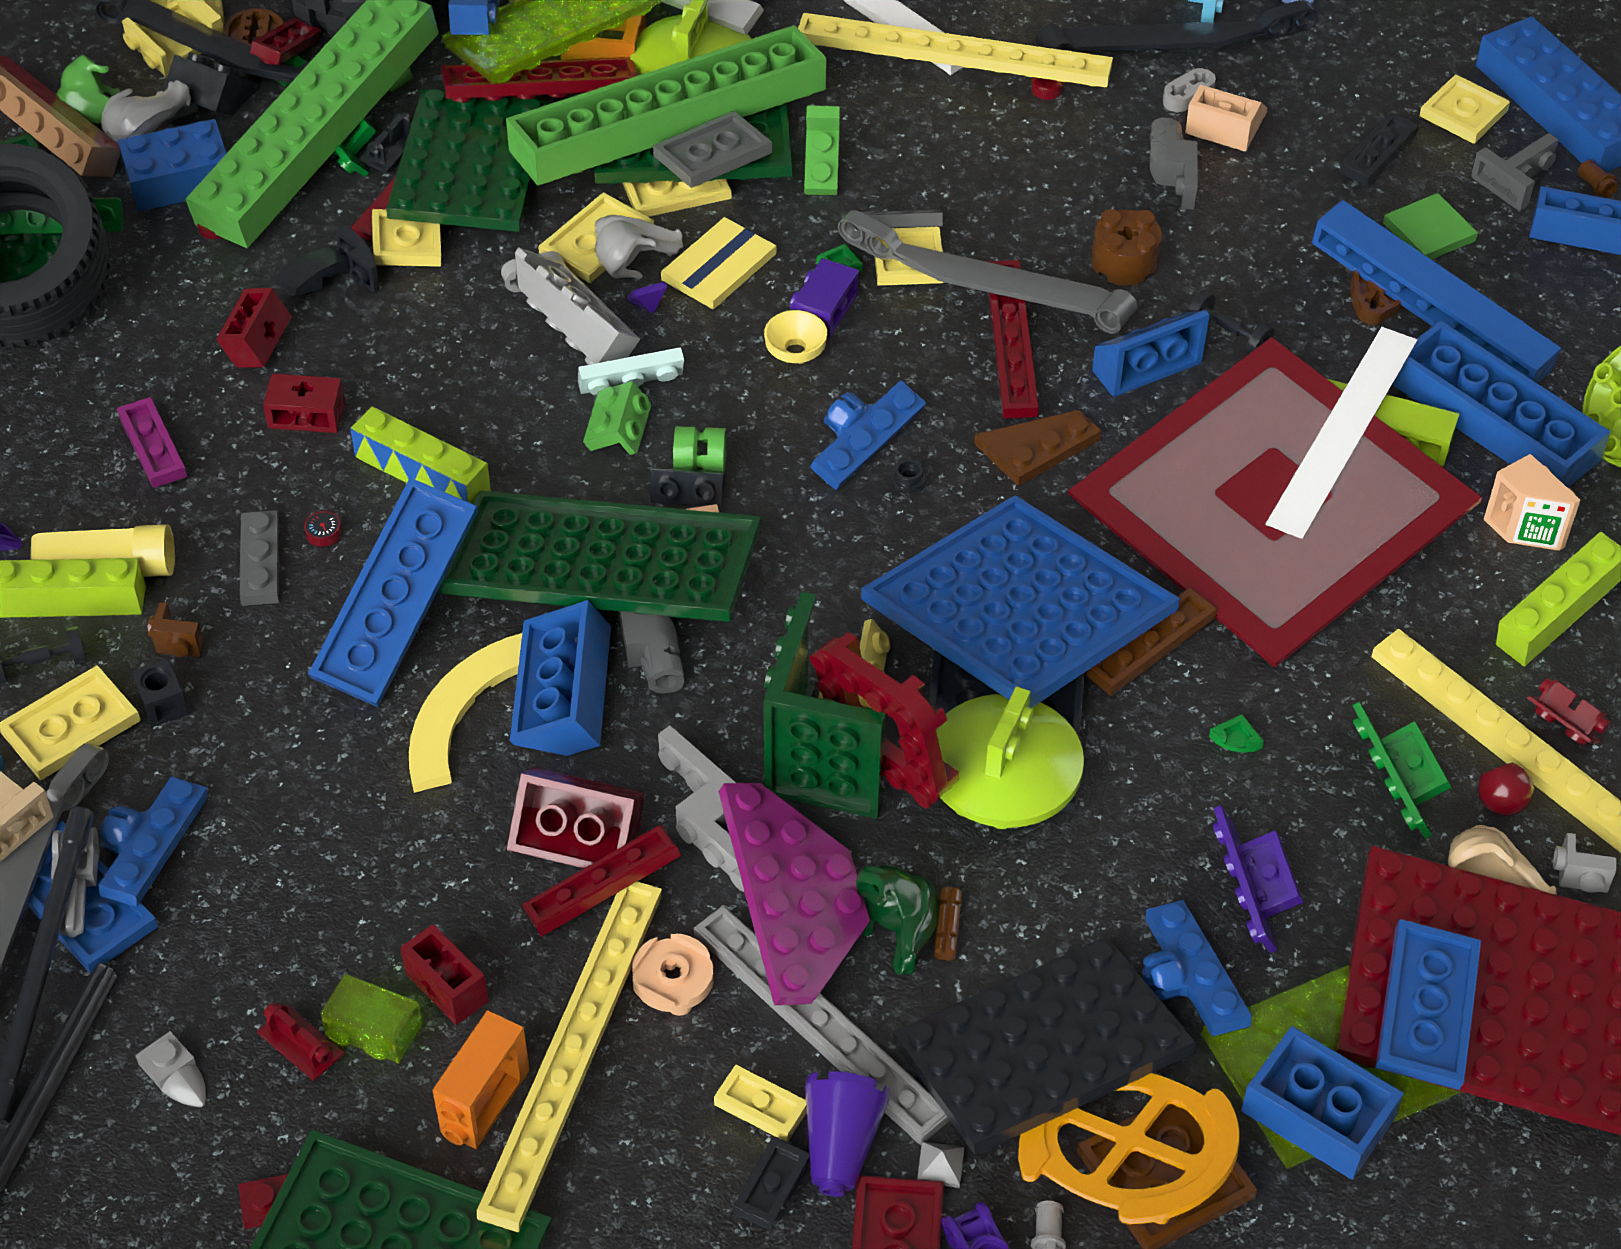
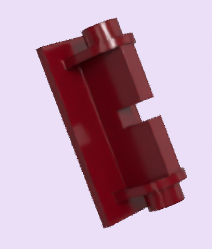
(1581, 722)
(299, 1040)

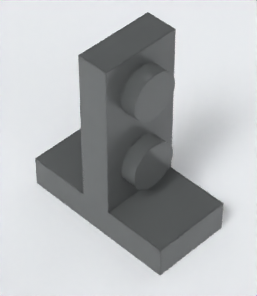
(1512, 177)

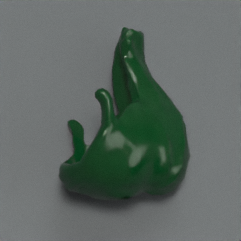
(902, 906)

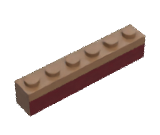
(55, 123)

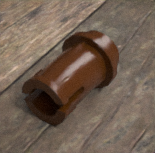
(1603, 183)

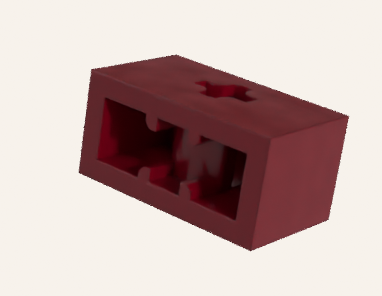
(254, 327)
(304, 403)
(444, 974)

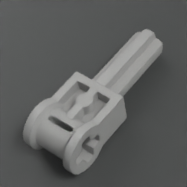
(85, 877)

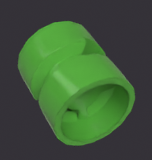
(687, 444)

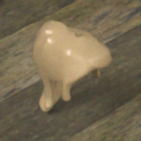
(1492, 854)

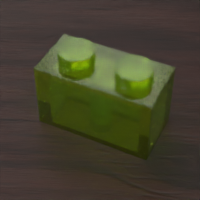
(371, 1019)

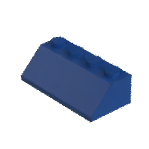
(561, 680)

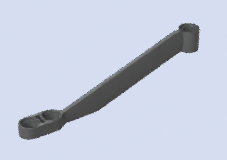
(1108, 309)
(23, 865)

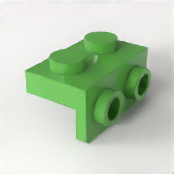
(618, 418)

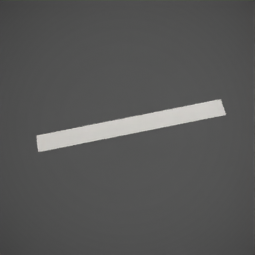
(1341, 433)

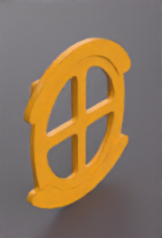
(1203, 1171)

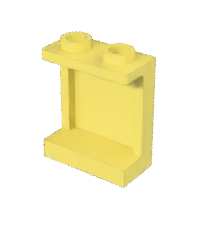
(160, 50)

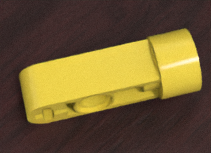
(148, 543)

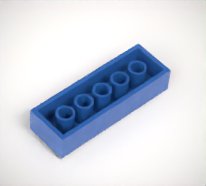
(1555, 90)
(1500, 405)

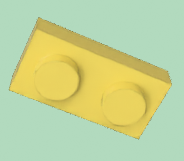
(761, 1103)

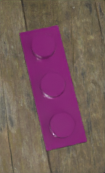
(151, 442)

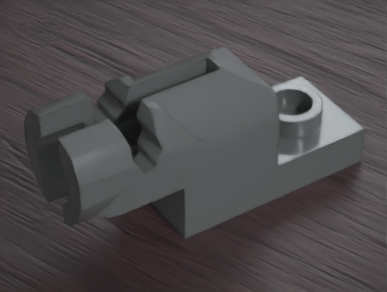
(1174, 160)
(654, 646)

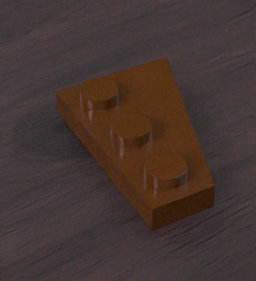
(1037, 445)

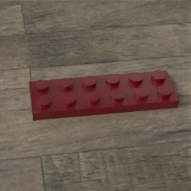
(549, 77)

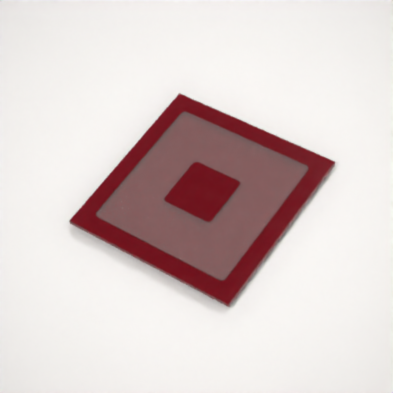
(1214, 469)

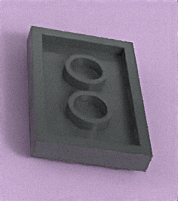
(712, 149)

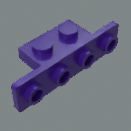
(1263, 876)

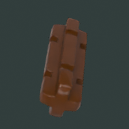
(948, 923)

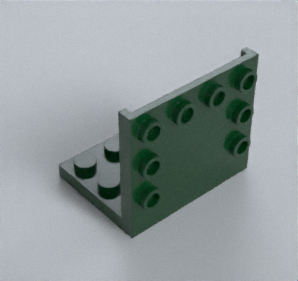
(816, 746)

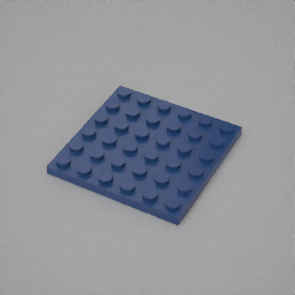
(1020, 600)

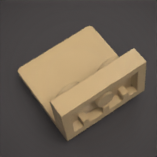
(20, 813)

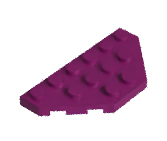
(795, 889)

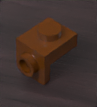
(174, 636)

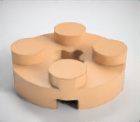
(674, 994)

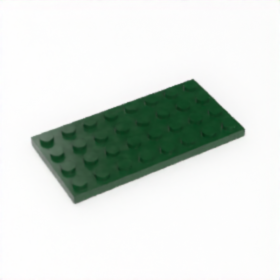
(604, 554)

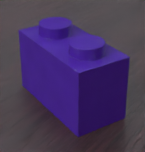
(827, 293)

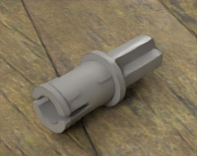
(1048, 1226)

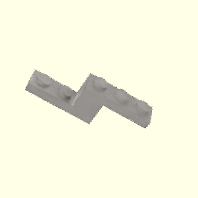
(701, 814)

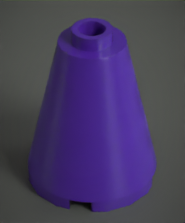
(841, 1127)

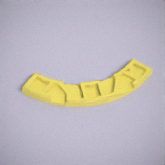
(449, 703)

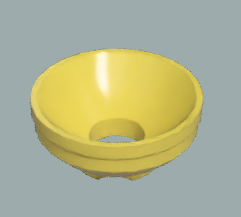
(795, 328)

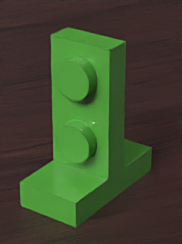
(822, 150)

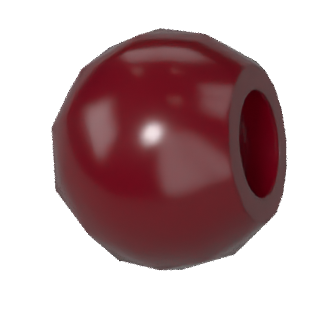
(1506, 789)

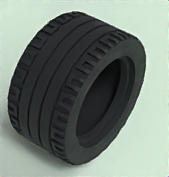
(76, 275)

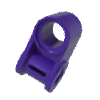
(973, 1230)

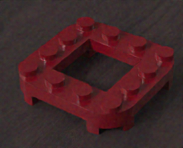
(920, 764)

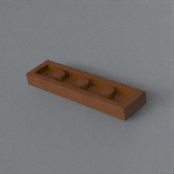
(1153, 644)

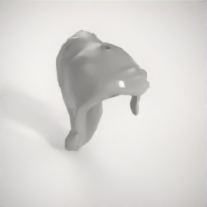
(138, 115)
(623, 237)

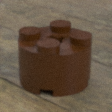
(1126, 246)

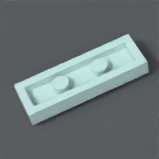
(658, 365)

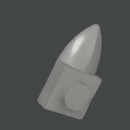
(173, 1070)

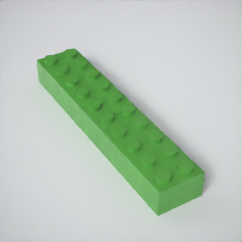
(664, 103)
(311, 118)

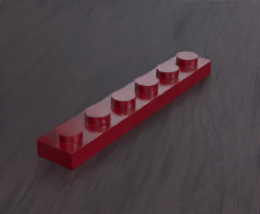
(1013, 353)

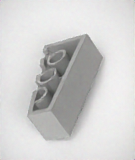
(573, 308)

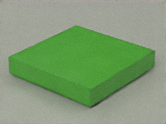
(1431, 226)

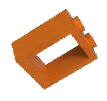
(609, 47)
(481, 1080)

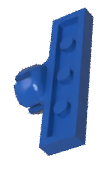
(863, 431)
(146, 839)
(1191, 970)

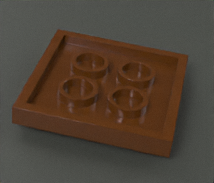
(1139, 1171)

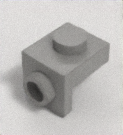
(1583, 870)

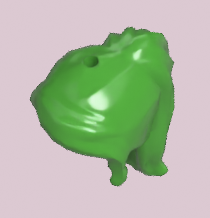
(84, 90)

